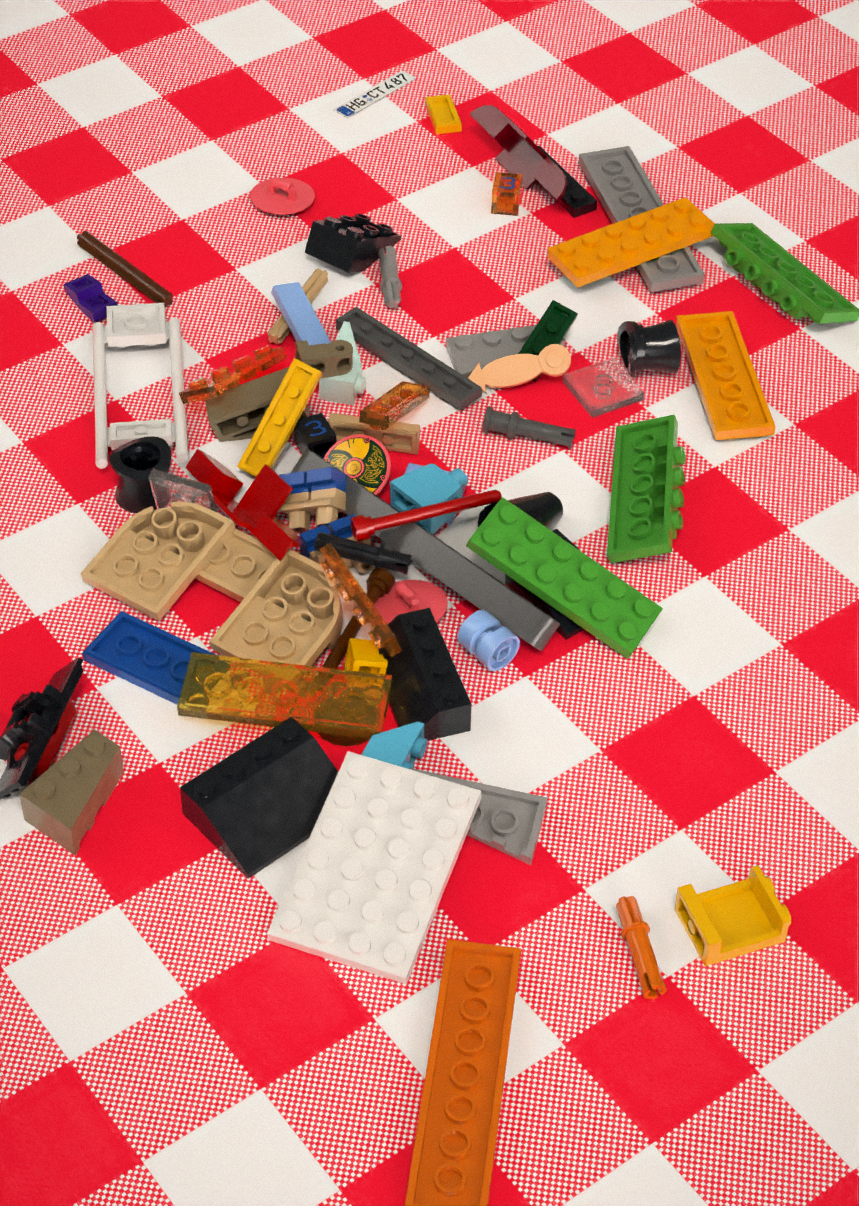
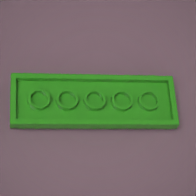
(564, 577)

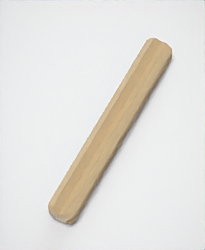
(311, 288)

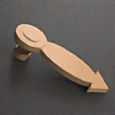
(522, 368)

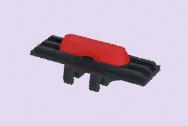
(33, 744)

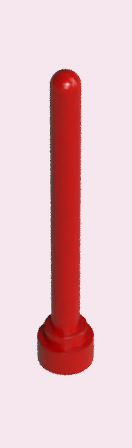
(364, 527)

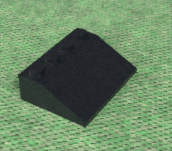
(261, 797)

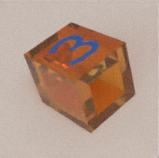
(506, 194)

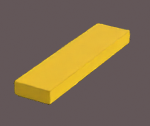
(280, 417)

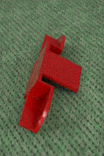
(257, 505)

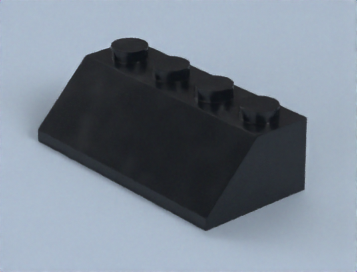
(425, 678)

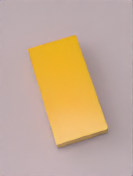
(443, 114)

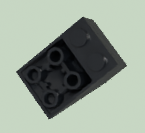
(349, 241)

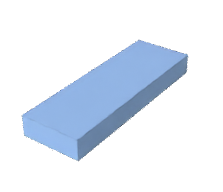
(299, 313)

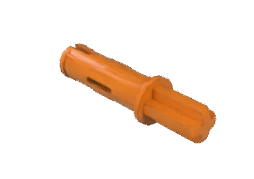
(636, 932)

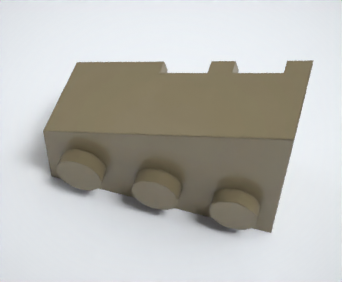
(241, 409)
(73, 790)

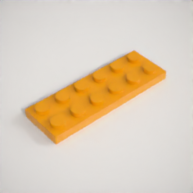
(631, 242)
(724, 376)

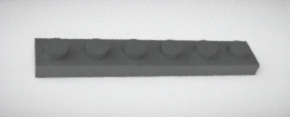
(411, 359)

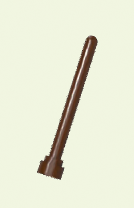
(378, 584)

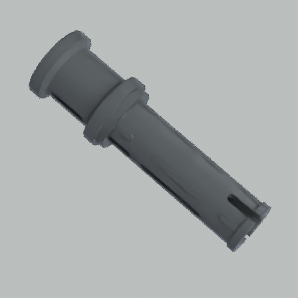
(514, 425)

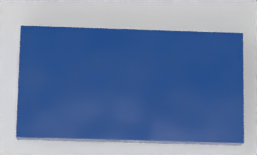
(143, 655)

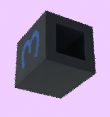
(315, 434)

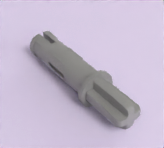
(390, 283)

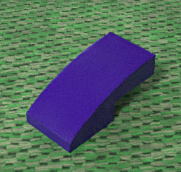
(89, 297)

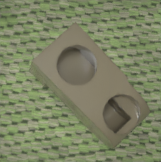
(330, 358)

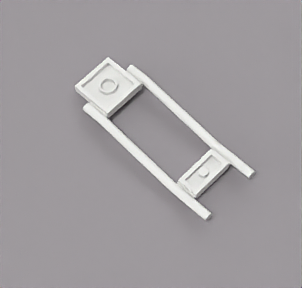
(137, 326)

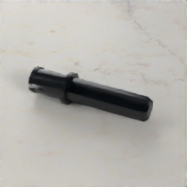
(365, 553)

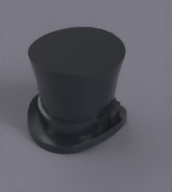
(649, 347)
(133, 465)

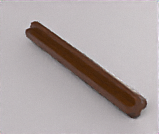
(124, 268)

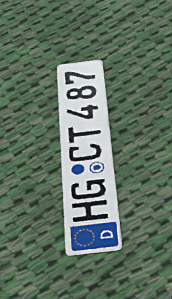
(374, 94)

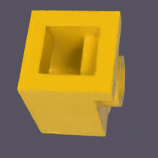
(364, 657)

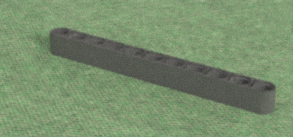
(446, 563)

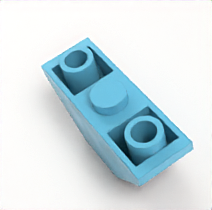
(398, 745)

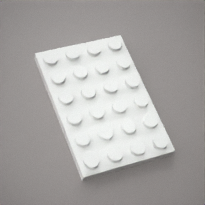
(375, 867)

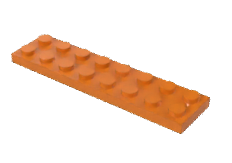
(464, 1076)

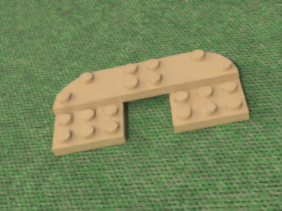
(285, 606)

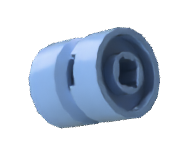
(488, 640)

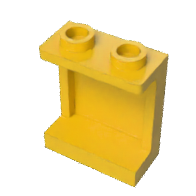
(733, 917)

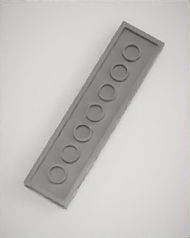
(626, 193)

